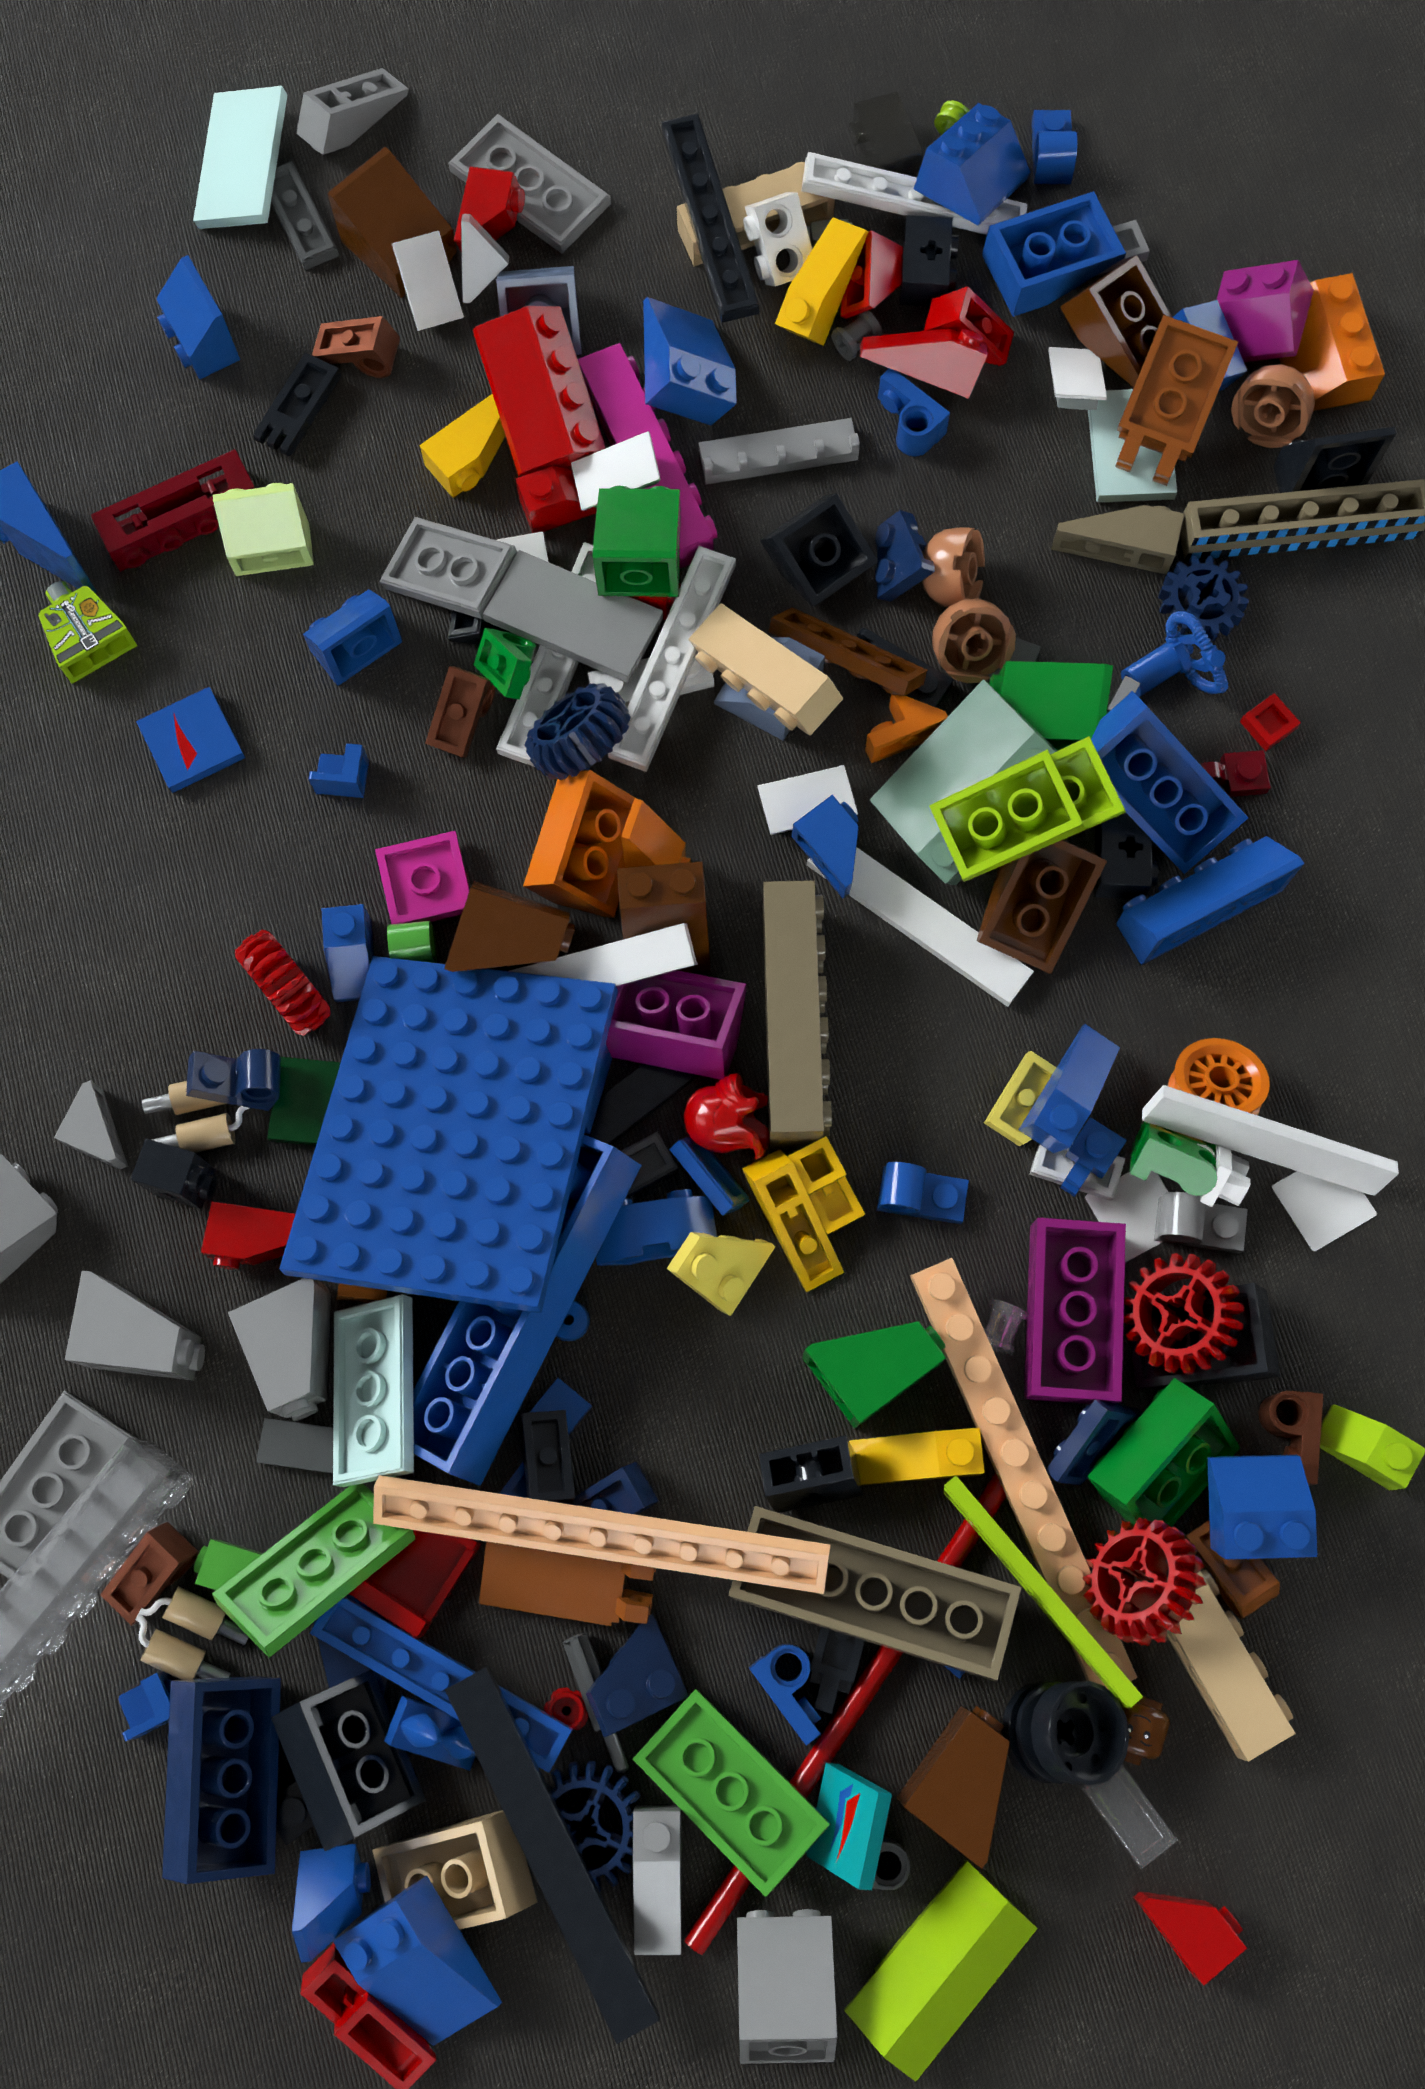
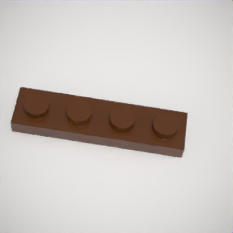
(850, 652)

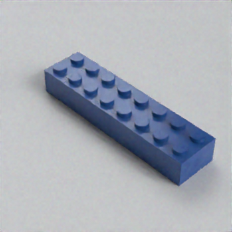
(495, 1352)

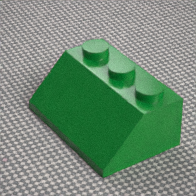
(1163, 1456)

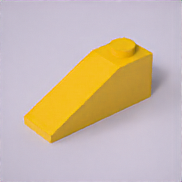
(821, 282)
(465, 447)
(793, 1219)
(919, 1456)

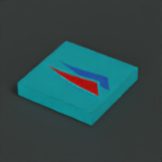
(857, 1826)

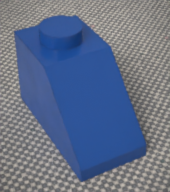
(830, 841)
(347, 949)
(327, 1896)

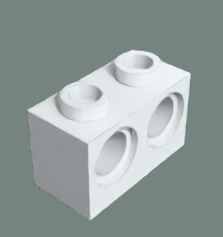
(789, 235)

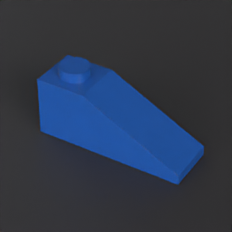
(1071, 1091)

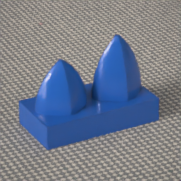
(429, 1733)

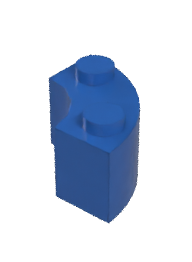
(655, 1228)

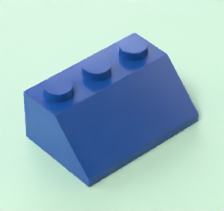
(973, 165)

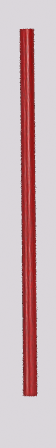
(837, 1731)

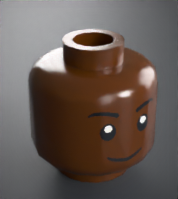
(1146, 1729)

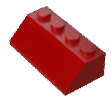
(538, 388)

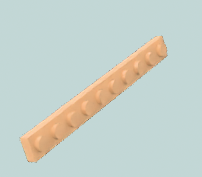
(1012, 1451)
(601, 1534)

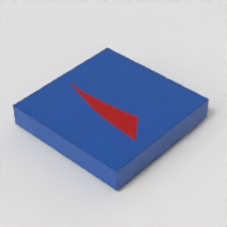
(190, 739)

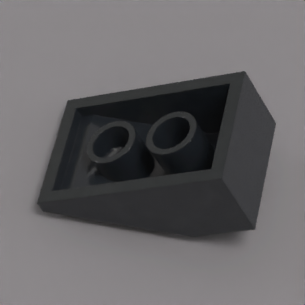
(1331, 460)
(1248, 1361)

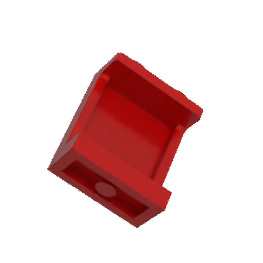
(417, 1580)

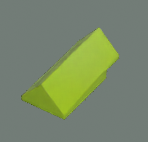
(1026, 808)
(939, 1971)

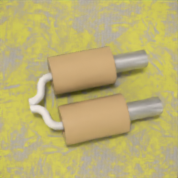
(197, 1134)
(197, 1616)

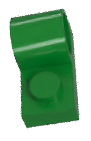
(505, 661)

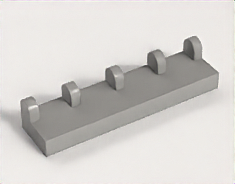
(779, 451)

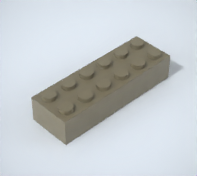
(792, 1012)
(893, 1599)

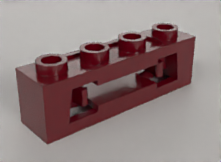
(173, 509)

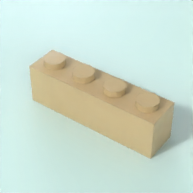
(763, 187)
(765, 670)
(1230, 1677)

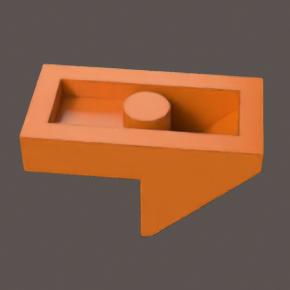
(913, 726)

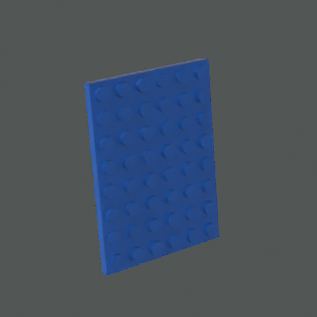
(452, 1134)

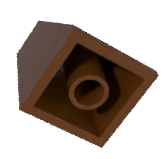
(383, 207)
(663, 898)
(507, 931)
(961, 1783)

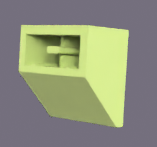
(264, 529)

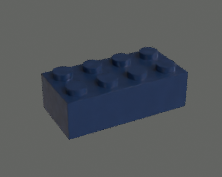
(221, 1779)

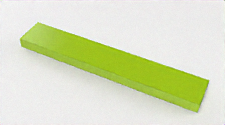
(1042, 1593)

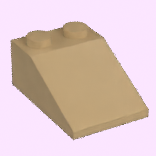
(470, 1864)

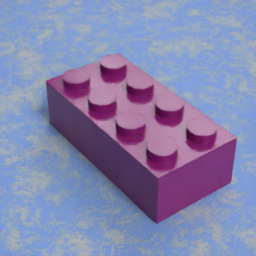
(1075, 1311)

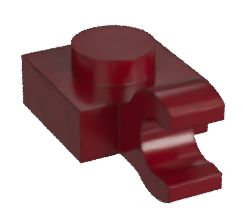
(1241, 773)

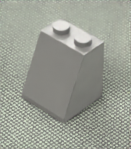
(25, 1218)
(128, 1335)
(288, 1346)
(786, 1988)

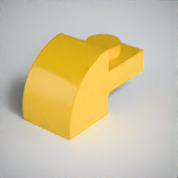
(827, 1185)

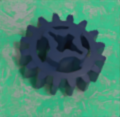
(1188, 584)

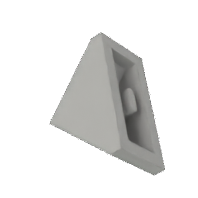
(480, 258)
(90, 1127)

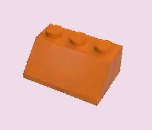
(1337, 346)
(581, 845)

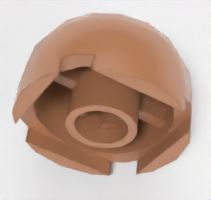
(1273, 405)
(956, 560)
(973, 640)

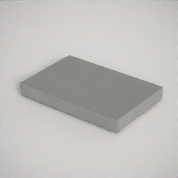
(448, 567)

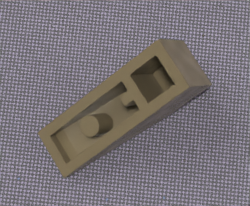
(1130, 537)

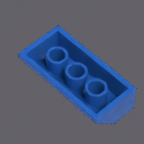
(1163, 784)
(1207, 897)

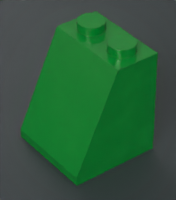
(637, 542)
(1057, 697)
(874, 1366)

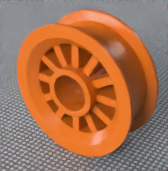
(1222, 1073)

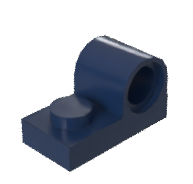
(244, 1081)
(619, 1492)

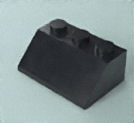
(342, 1761)

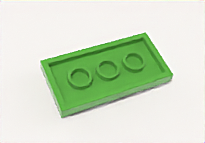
(310, 1570)
(731, 1792)

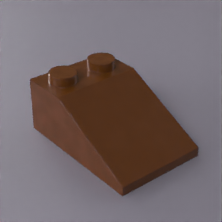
(1118, 317)
(1039, 903)

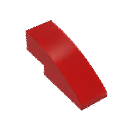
(365, 2023)

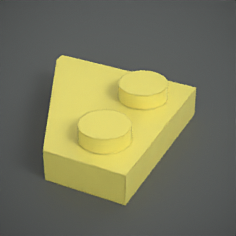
(1020, 1097)
(720, 1267)

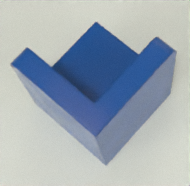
(341, 773)
(147, 1705)

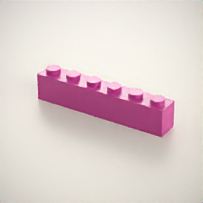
(622, 413)

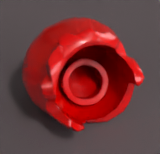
(723, 1117)

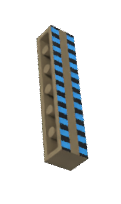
(1303, 520)

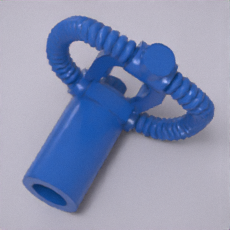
(1175, 658)

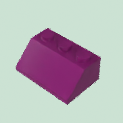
(678, 1023)

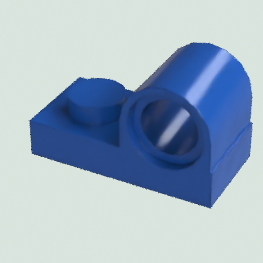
(1053, 147)
(914, 411)
(914, 1193)
(798, 1713)

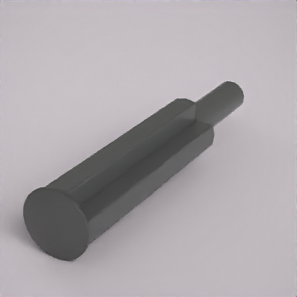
(586, 1671)

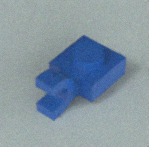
(1093, 1153)

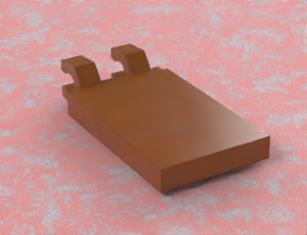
(1174, 394)
(563, 1585)

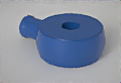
(578, 1327)

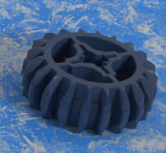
(577, 731)
(605, 1834)

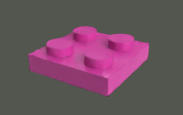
(424, 879)

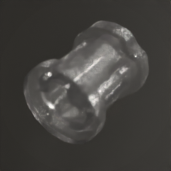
(1012, 1316)

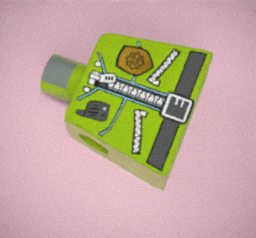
(82, 630)

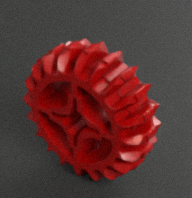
(282, 982)
(1192, 1300)
(1145, 1607)

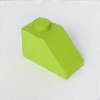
(1370, 1447)

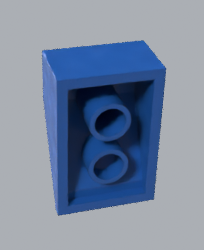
(1050, 251)
(686, 364)
(33, 529)
(418, 1964)

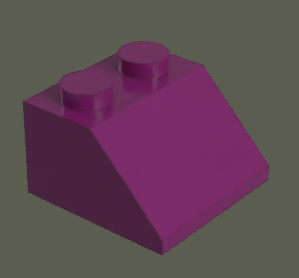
(1266, 308)

